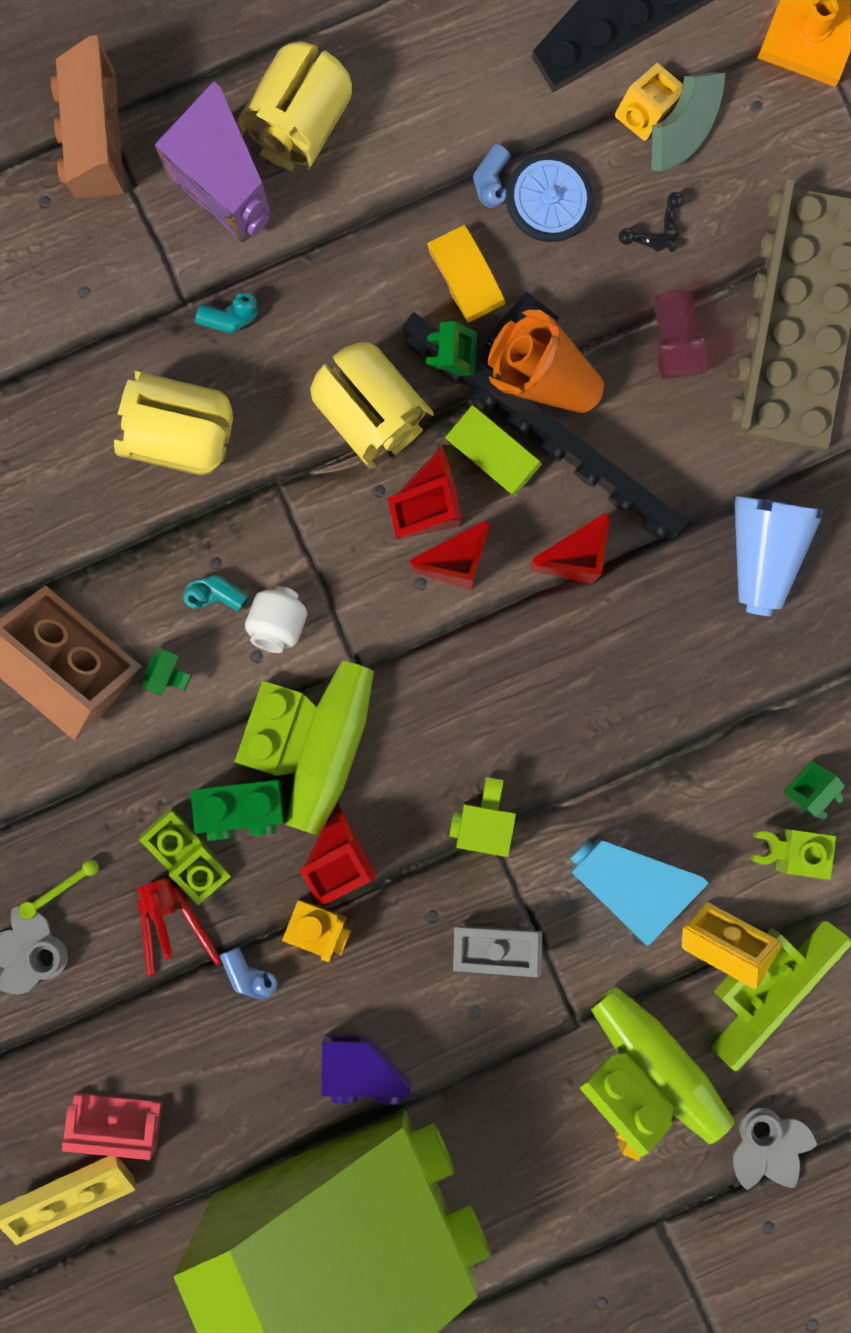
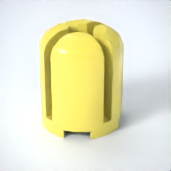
(296, 105)
(384, 390)
(174, 424)

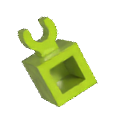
(484, 826)
(798, 852)

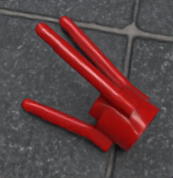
(154, 904)

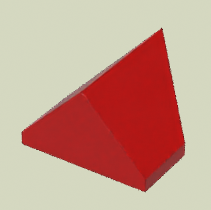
(427, 500)
(577, 555)
(454, 559)
(337, 861)

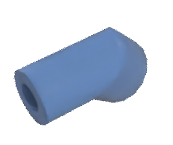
(487, 178)
(245, 979)

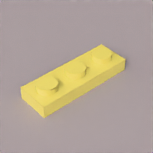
(65, 1199)

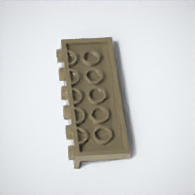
(798, 322)

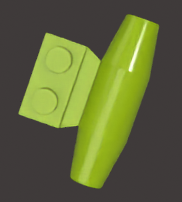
(312, 742)
(650, 1079)

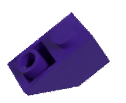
(359, 1068)

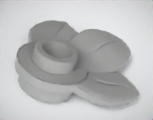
(21, 953)
(772, 1152)

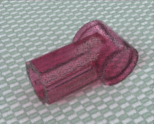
(680, 348)

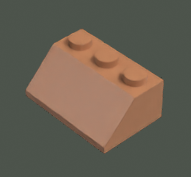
(88, 121)
(62, 662)

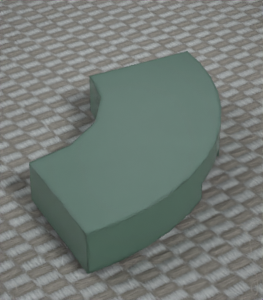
(689, 122)

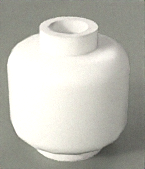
(276, 619)

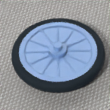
(549, 198)

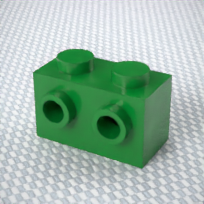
(238, 807)

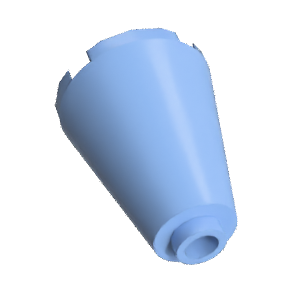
(770, 550)

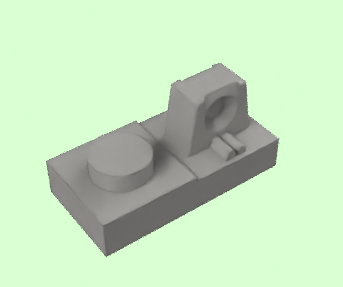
(497, 951)

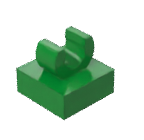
(455, 349)
(162, 672)
(814, 790)

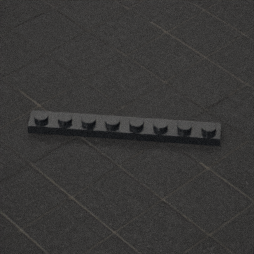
(557, 440)

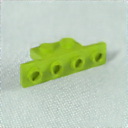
(781, 990)

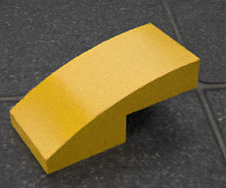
(466, 273)

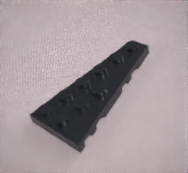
(600, 31)

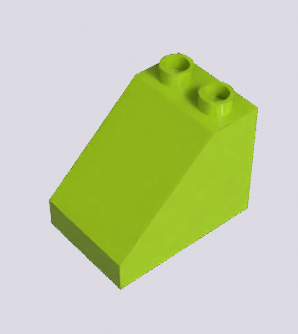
(337, 1241)

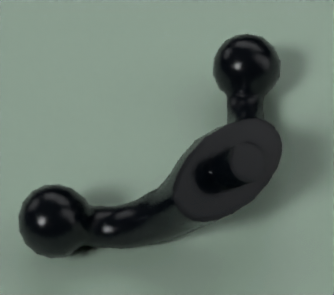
(627, 235)

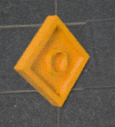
(810, 38)

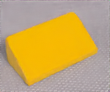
(730, 944)

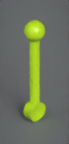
(29, 910)

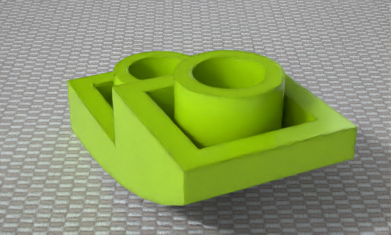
(493, 450)
(184, 856)

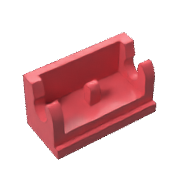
(112, 1126)

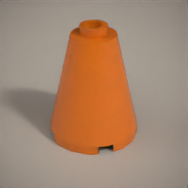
(543, 365)

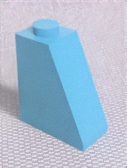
(635, 887)

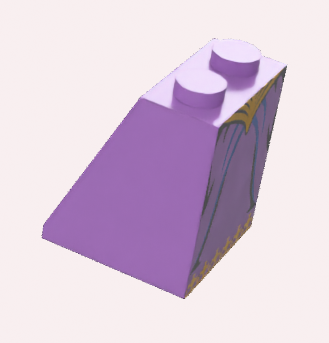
(214, 166)

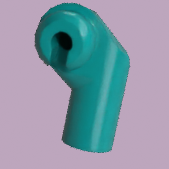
(232, 318)
(213, 590)

